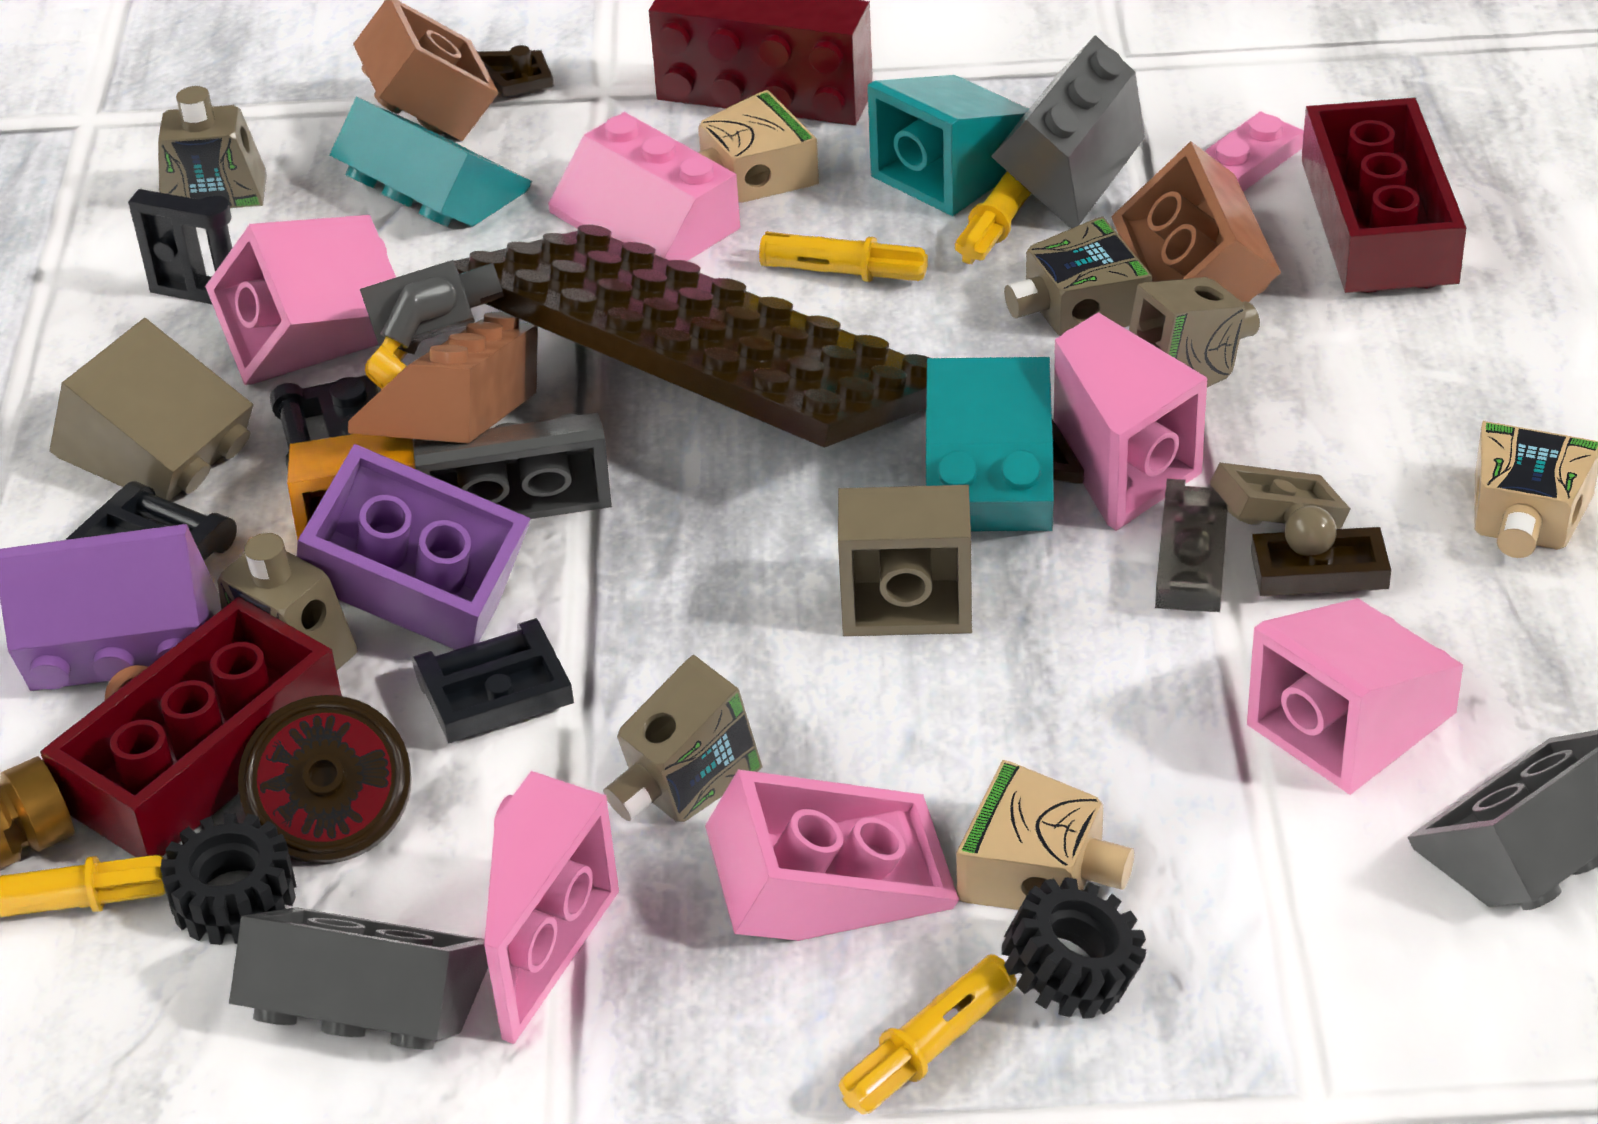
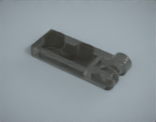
(1191, 548)

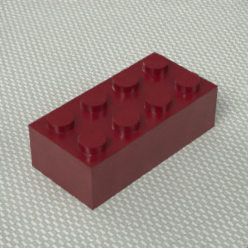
(802, 51)
(1382, 195)
(176, 732)

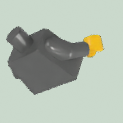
(422, 307)

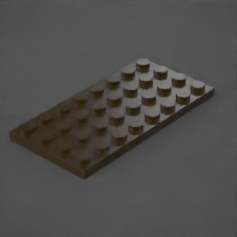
(707, 334)

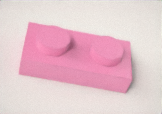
(1257, 147)

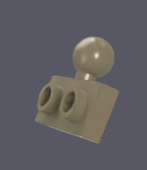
(1288, 497)

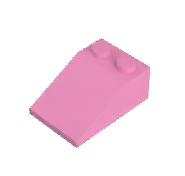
(824, 856)
(546, 891)

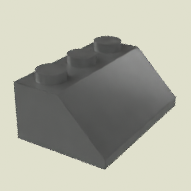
(1077, 133)
(528, 466)
(1522, 826)
(357, 975)

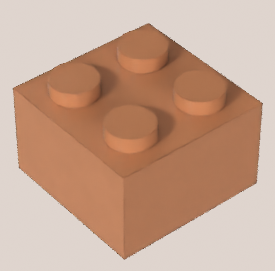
(424, 70)

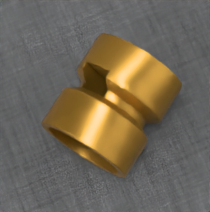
(30, 811)

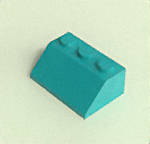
(423, 167)

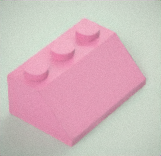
(647, 190)

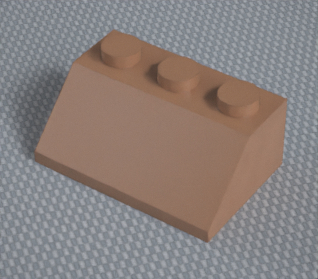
(1197, 225)

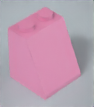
(295, 295)
(1127, 416)
(1347, 689)

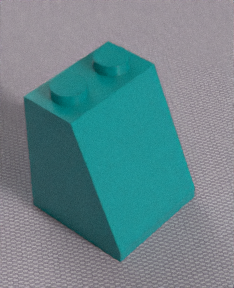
(938, 138)

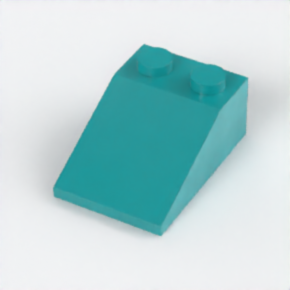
(995, 434)

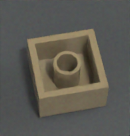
(905, 560)

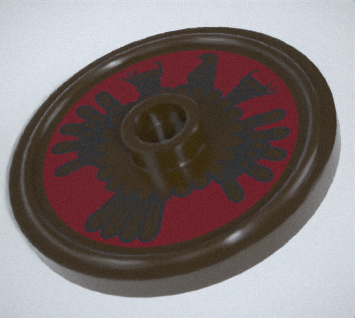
(326, 777)

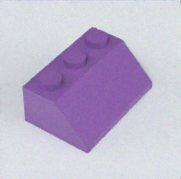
(413, 548)
(101, 603)

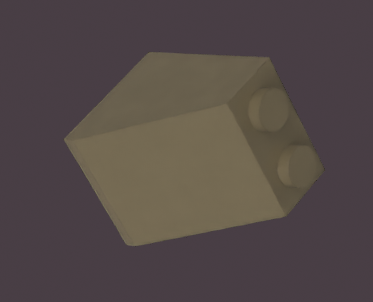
(148, 415)

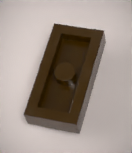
(1352, 564)

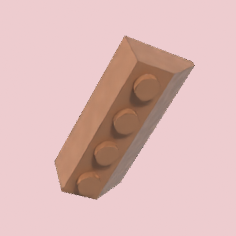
(457, 385)

